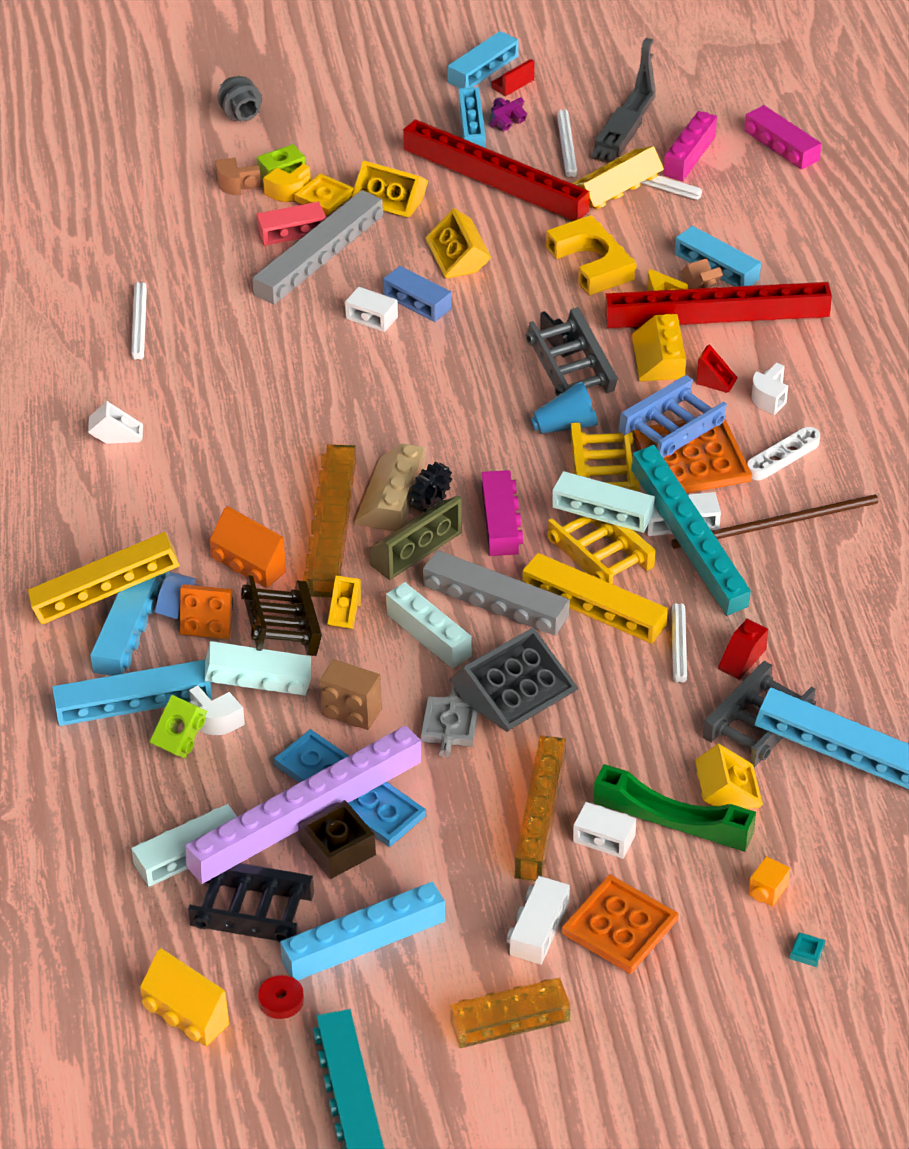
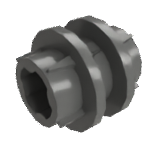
(239, 98)

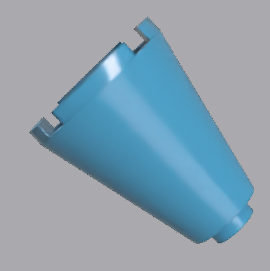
(567, 408)

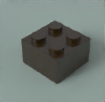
(337, 839)

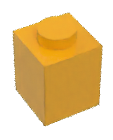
(769, 881)

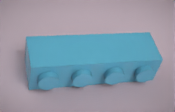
(482, 60)
(471, 116)
(735, 265)

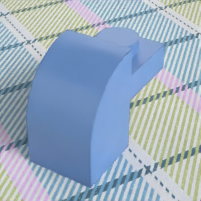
(169, 595)

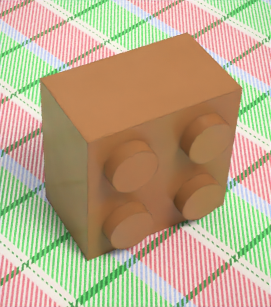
(350, 694)

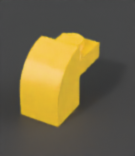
(282, 185)

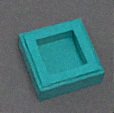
(807, 949)

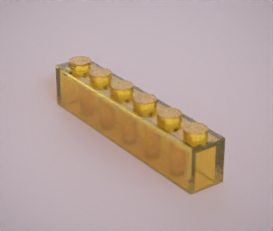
(540, 808)

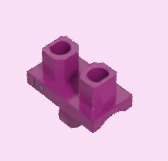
(505, 110)

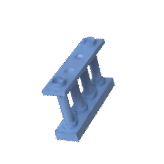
(665, 400)

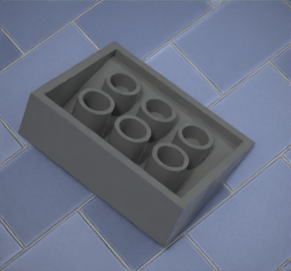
(514, 681)

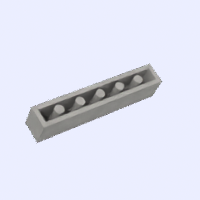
(496, 592)

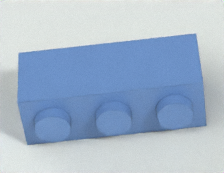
(417, 293)

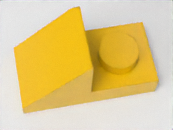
(658, 281)
(344, 602)

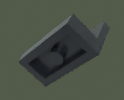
(547, 322)

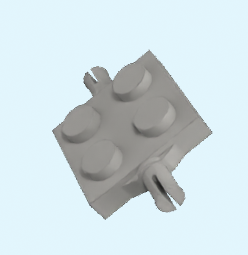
(449, 722)

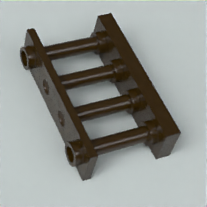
(302, 611)

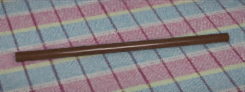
(790, 518)

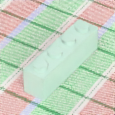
(603, 501)
(429, 625)
(257, 669)
(166, 853)

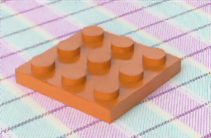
(620, 923)

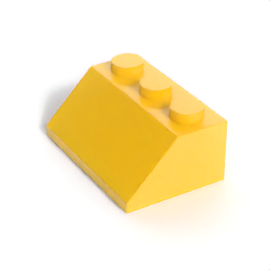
(399, 190)
(457, 245)
(659, 349)
(184, 998)

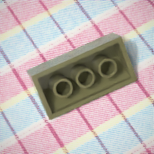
(417, 538)

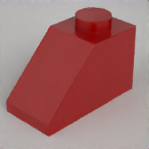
(744, 649)

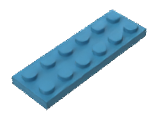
(383, 809)

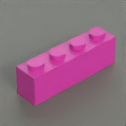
(783, 137)
(690, 146)
(501, 514)

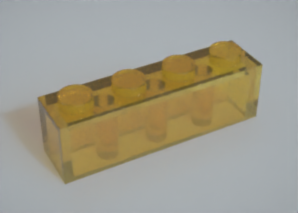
(510, 1012)

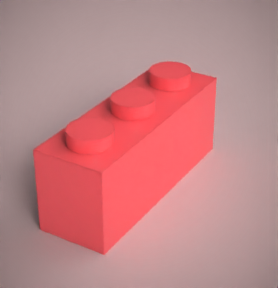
(289, 222)

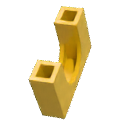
(589, 235)

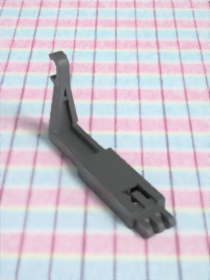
(628, 118)

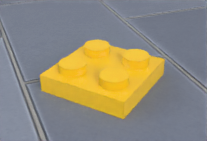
(325, 190)

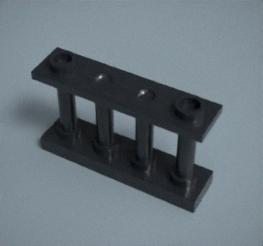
(257, 879)

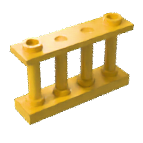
(581, 455)
(623, 539)

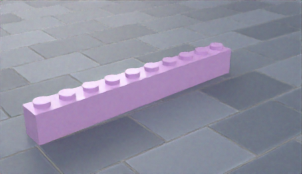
(284, 812)

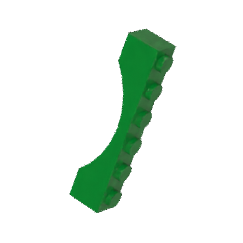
(721, 824)

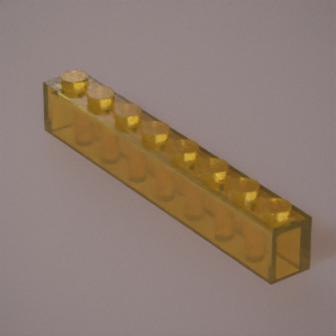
(331, 519)

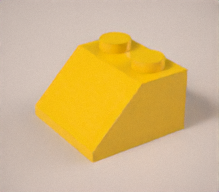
(727, 779)

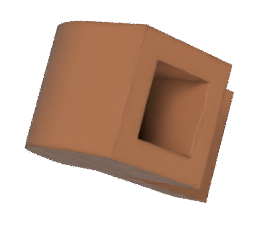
(233, 179)
(700, 275)

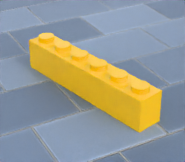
(103, 578)
(598, 598)

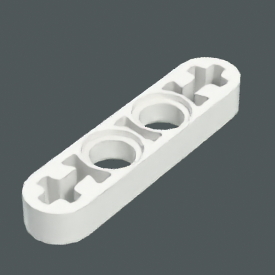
(786, 456)

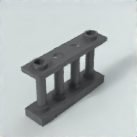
(584, 341)
(733, 709)

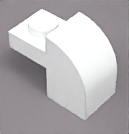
(768, 389)
(223, 713)

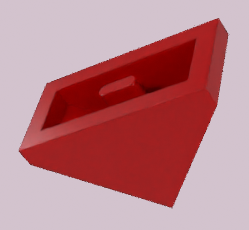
(714, 372)

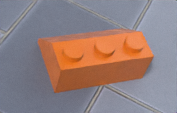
(248, 547)

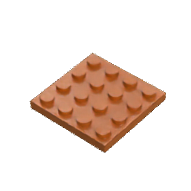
(706, 461)

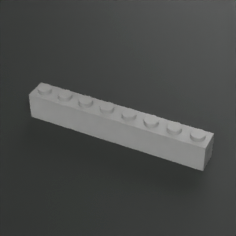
(317, 247)

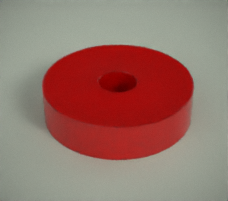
(281, 1007)

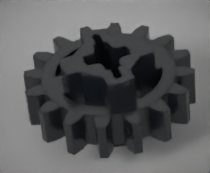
(430, 486)

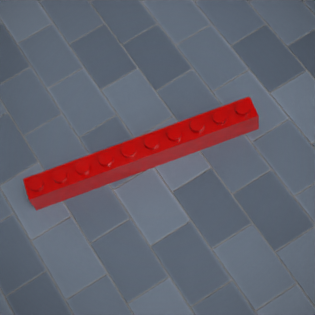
(496, 170)
(720, 304)

